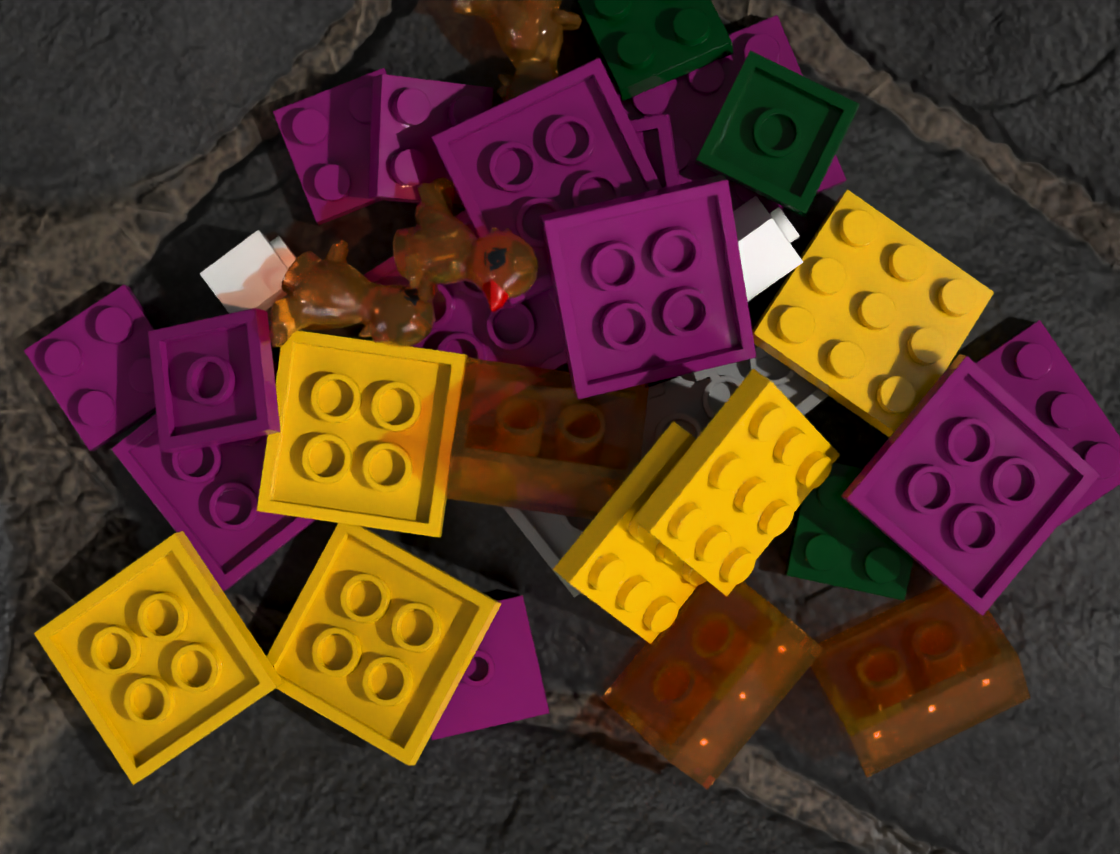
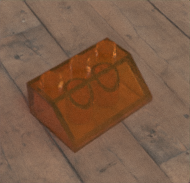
(537, 446)
(917, 677)
(712, 678)

